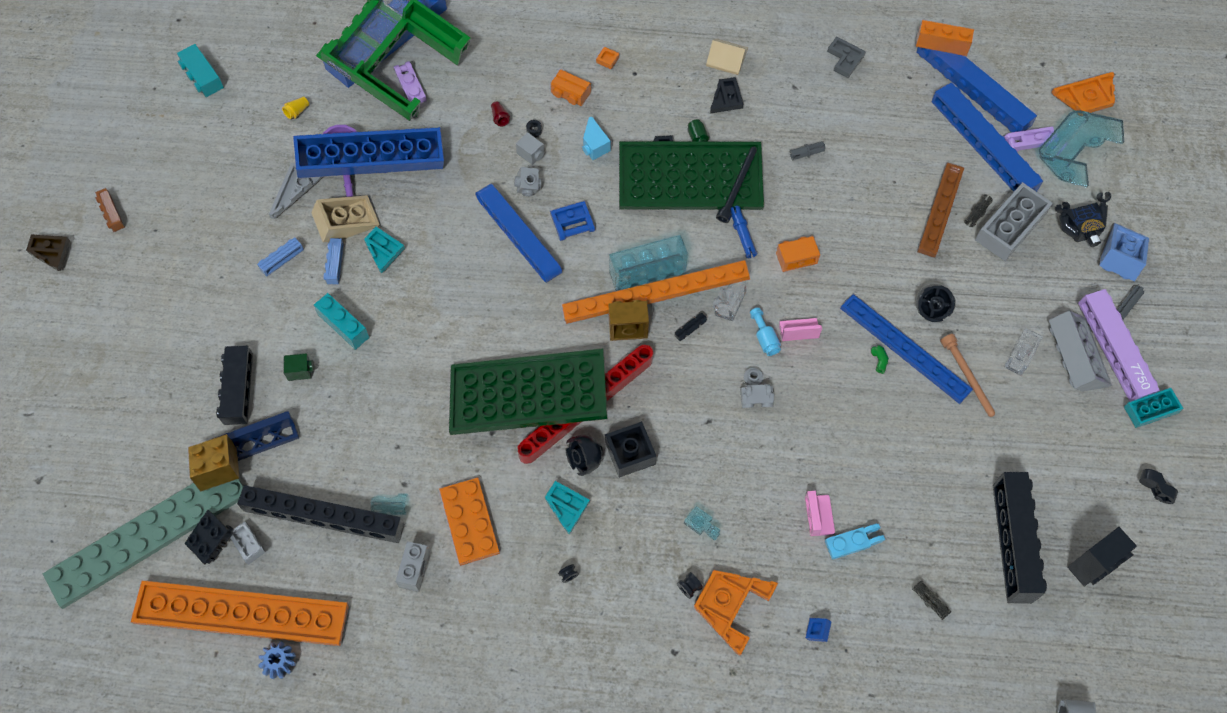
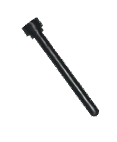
(724, 214)

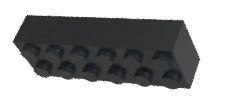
(1019, 538)

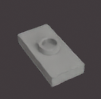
(247, 543)

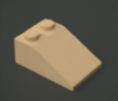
(344, 217)

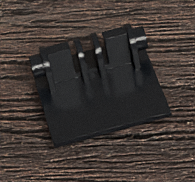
(207, 537)

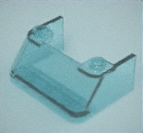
(1071, 137)

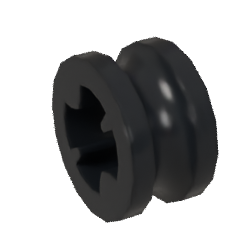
(534, 123)
(568, 573)

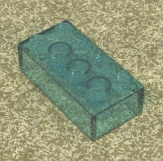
(648, 263)

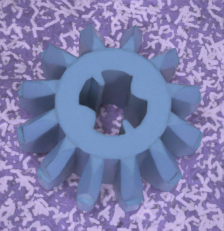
(272, 668)

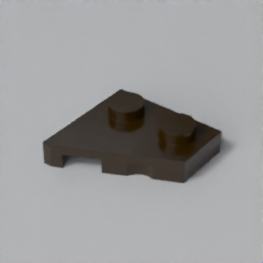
(48, 249)

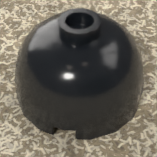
(935, 302)
(584, 454)

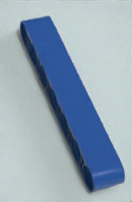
(518, 233)

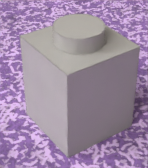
(530, 148)

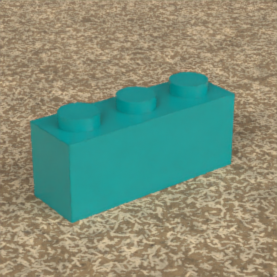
(199, 70)
(341, 321)

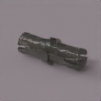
(978, 210)
(931, 600)

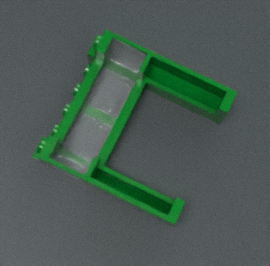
(375, 34)

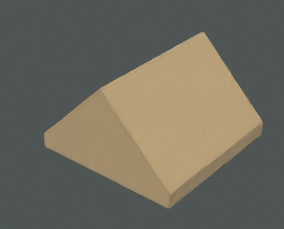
(726, 56)

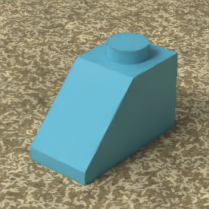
(595, 140)

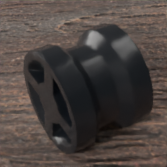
(689, 585)

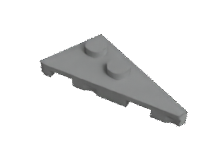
(291, 190)

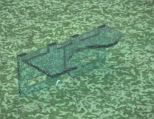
(401, 498)

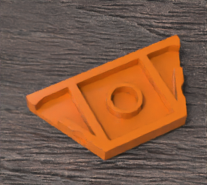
(1088, 94)

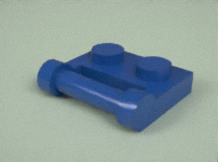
(571, 215)

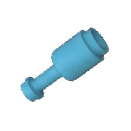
(766, 334)

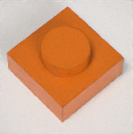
(607, 58)

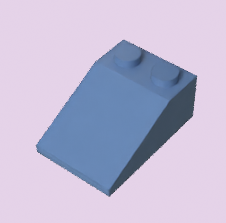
(1125, 252)

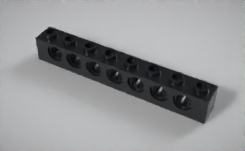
(321, 514)

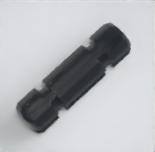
(690, 326)

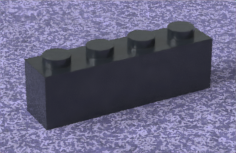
(235, 385)

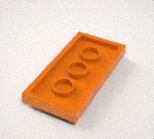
(469, 521)

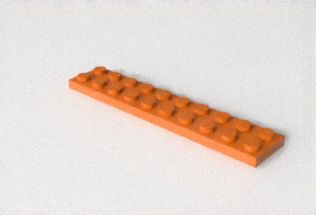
(240, 613)

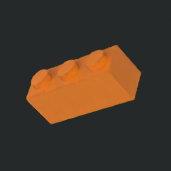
(944, 37)

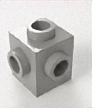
(527, 181)

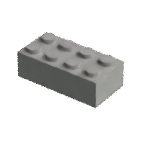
(1013, 221)

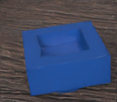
(818, 629)

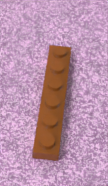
(940, 210)

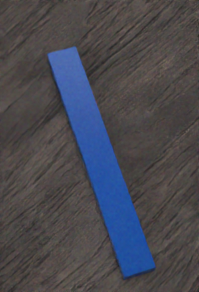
(906, 349)

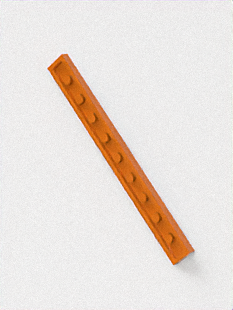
(658, 290)

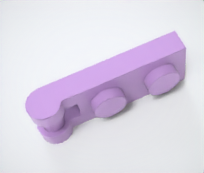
(409, 82)
(1029, 138)

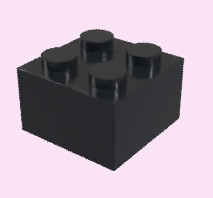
(630, 449)

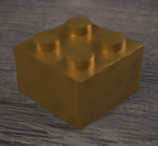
(628, 320)
(213, 463)

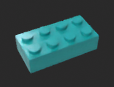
(1153, 407)

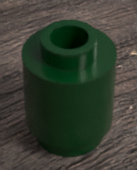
(697, 131)

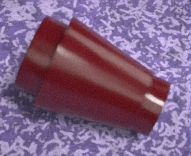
(500, 115)

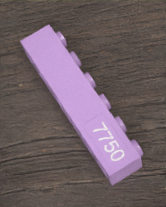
(1118, 345)

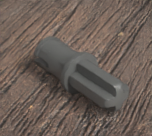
(807, 150)

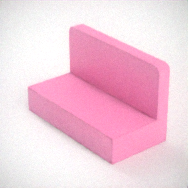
(799, 329)
(819, 514)

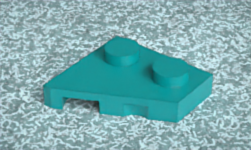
(383, 248)
(566, 505)

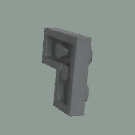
(849, 56)

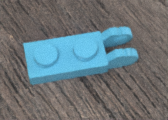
(852, 541)

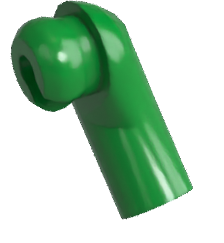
(882, 356)

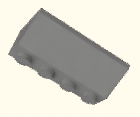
(1079, 352)

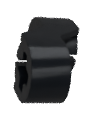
(1158, 486)

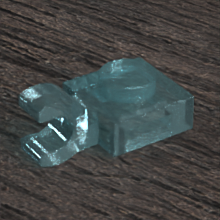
(700, 521)

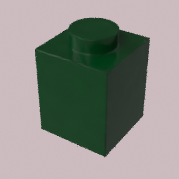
(298, 367)

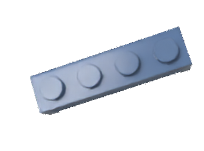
(280, 256)
(334, 261)

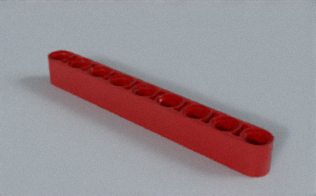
(612, 388)

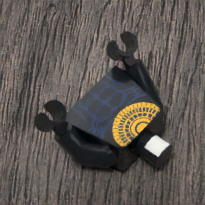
(1085, 221)

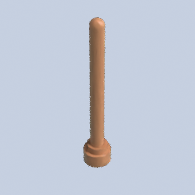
(950, 343)

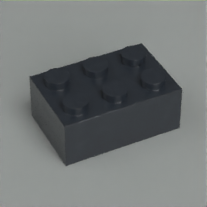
(1103, 557)

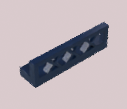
(261, 429)

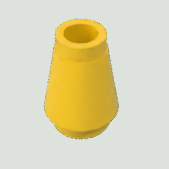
(295, 107)

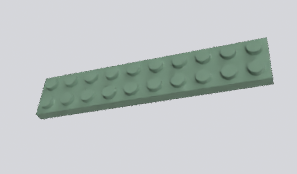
(137, 540)

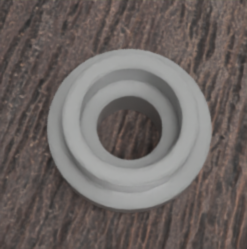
(750, 381)

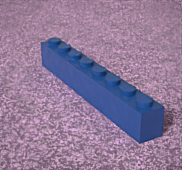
(981, 89)
(985, 138)

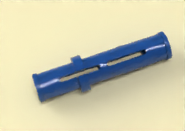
(740, 224)

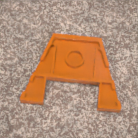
(723, 599)

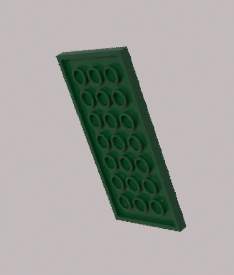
(687, 175)
(527, 392)

